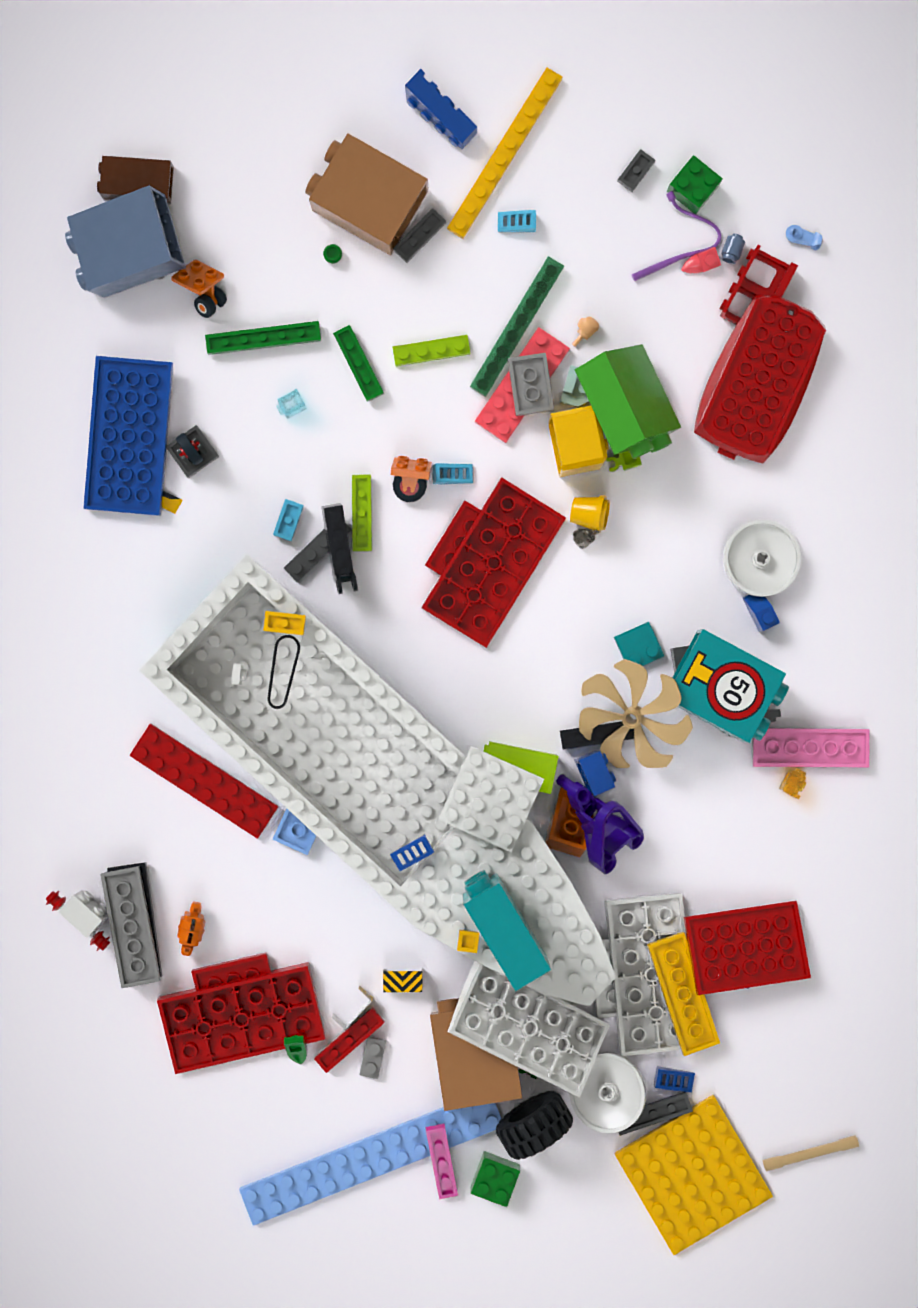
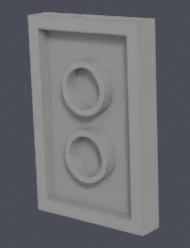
(530, 384)

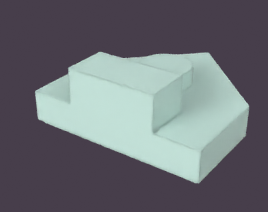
(573, 392)

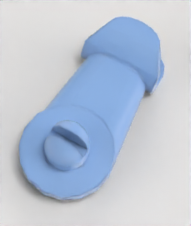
(801, 236)

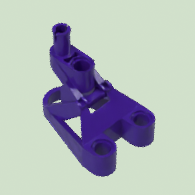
(606, 831)

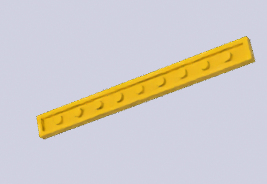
(505, 153)

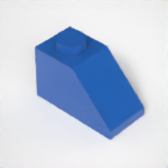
(761, 612)

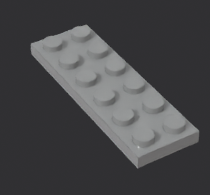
(130, 927)

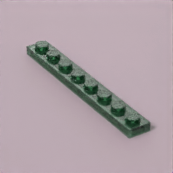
(517, 326)

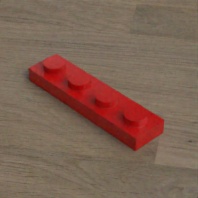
(349, 1040)

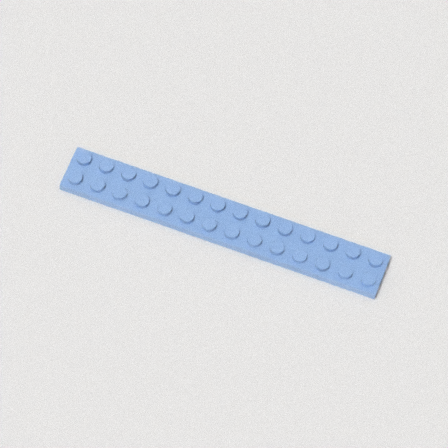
(362, 1161)

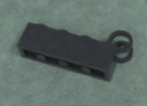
(338, 546)

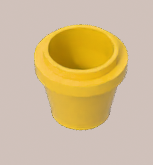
(590, 512)

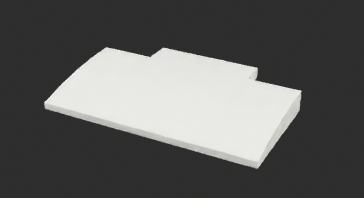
(635, 993)
(528, 1029)

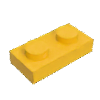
(284, 623)

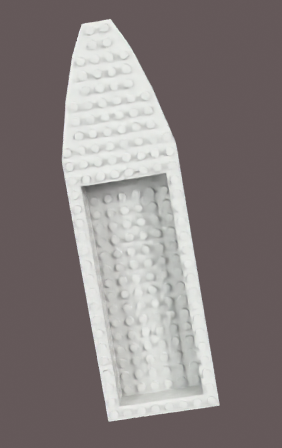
(364, 773)

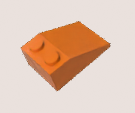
(565, 828)

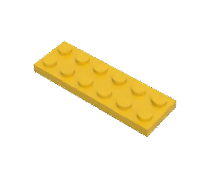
(686, 1009)

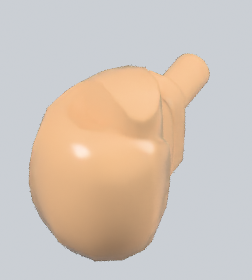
(587, 328)

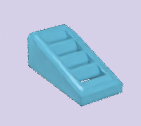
(517, 228)
(444, 480)

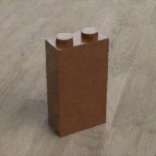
(129, 174)

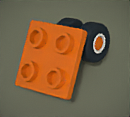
(201, 280)

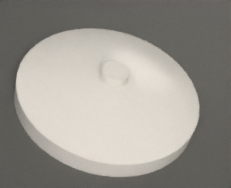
(762, 558)
(611, 1096)

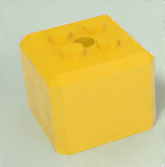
(577, 441)

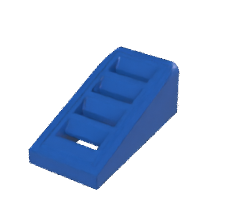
(429, 850)
(669, 1071)

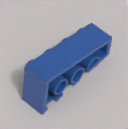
(439, 110)

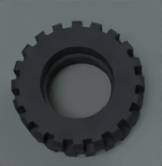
(534, 1125)

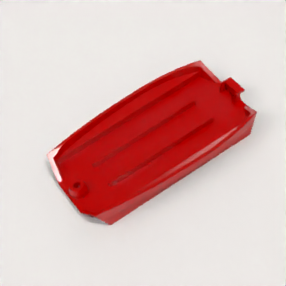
(760, 378)

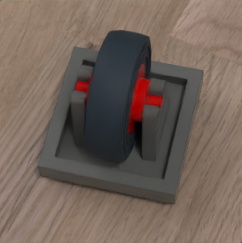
(192, 451)

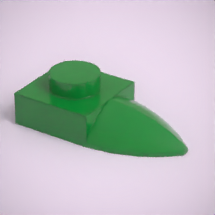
(296, 1048)

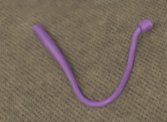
(655, 267)

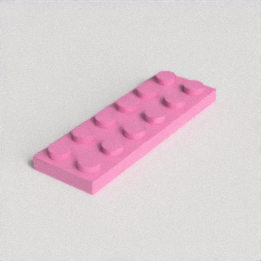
(812, 748)

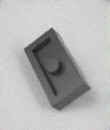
(636, 170)

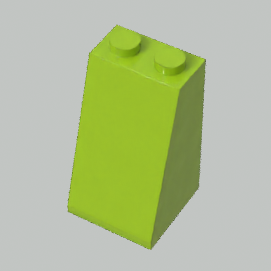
(533, 761)

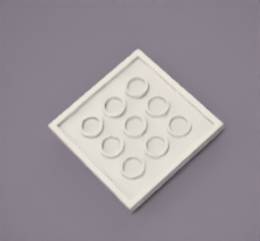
(491, 799)

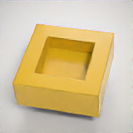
(468, 941)

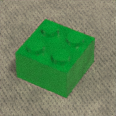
(694, 184)
(495, 1179)

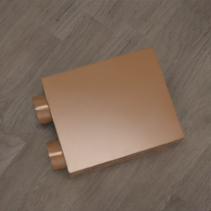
(367, 193)
(467, 1072)

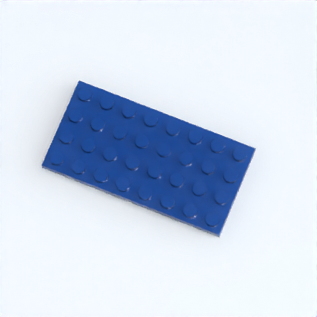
(128, 435)

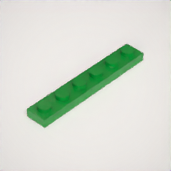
(263, 337)

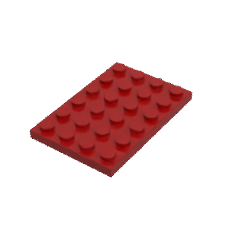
(746, 947)

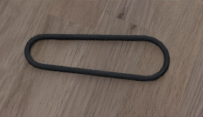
(292, 673)

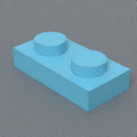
(288, 520)

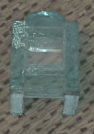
(291, 404)

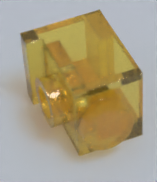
(793, 782)

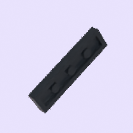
(573, 738)

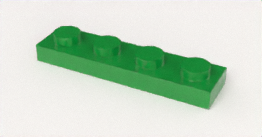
(358, 363)

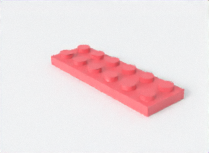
(499, 412)

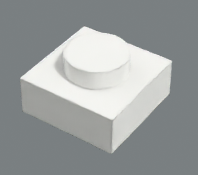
(238, 674)

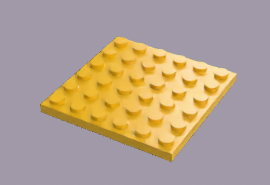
(693, 1175)

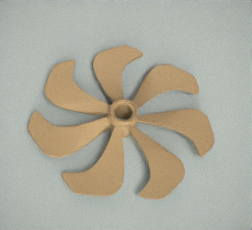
(667, 700)

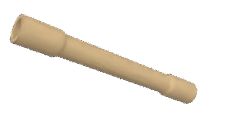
(840, 1145)

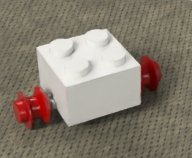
(82, 914)

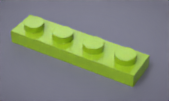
(431, 350)
(361, 513)

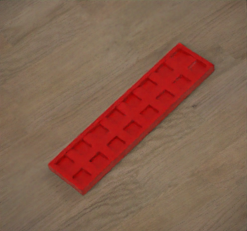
(204, 780)

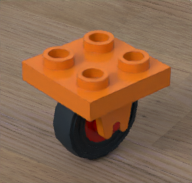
(410, 477)

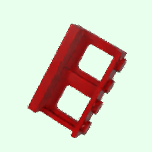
(780, 282)

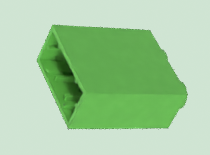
(629, 400)

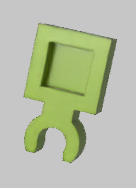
(624, 460)

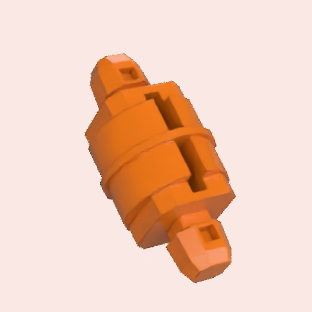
(185, 927)

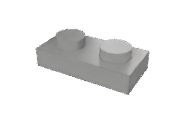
(372, 1057)

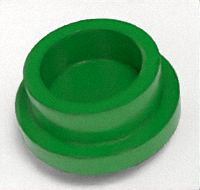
(332, 253)

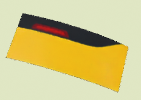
(170, 502)

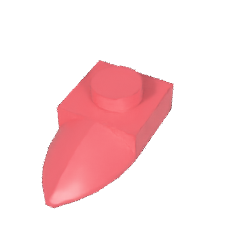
(702, 261)

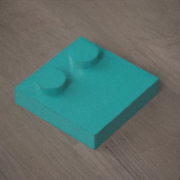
(639, 645)

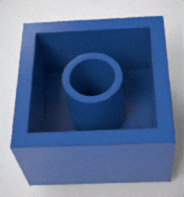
(595, 772)

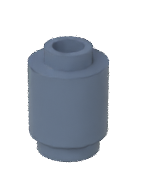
(733, 248)

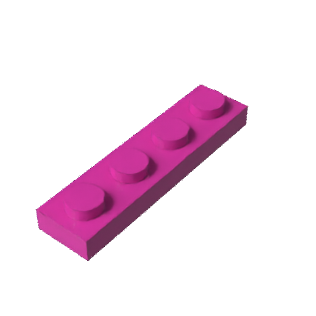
(441, 1161)

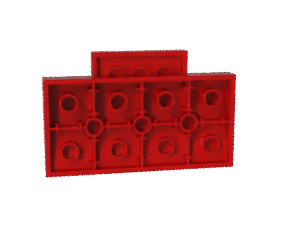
(489, 559)
(239, 1012)

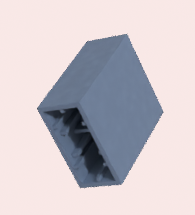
(124, 242)

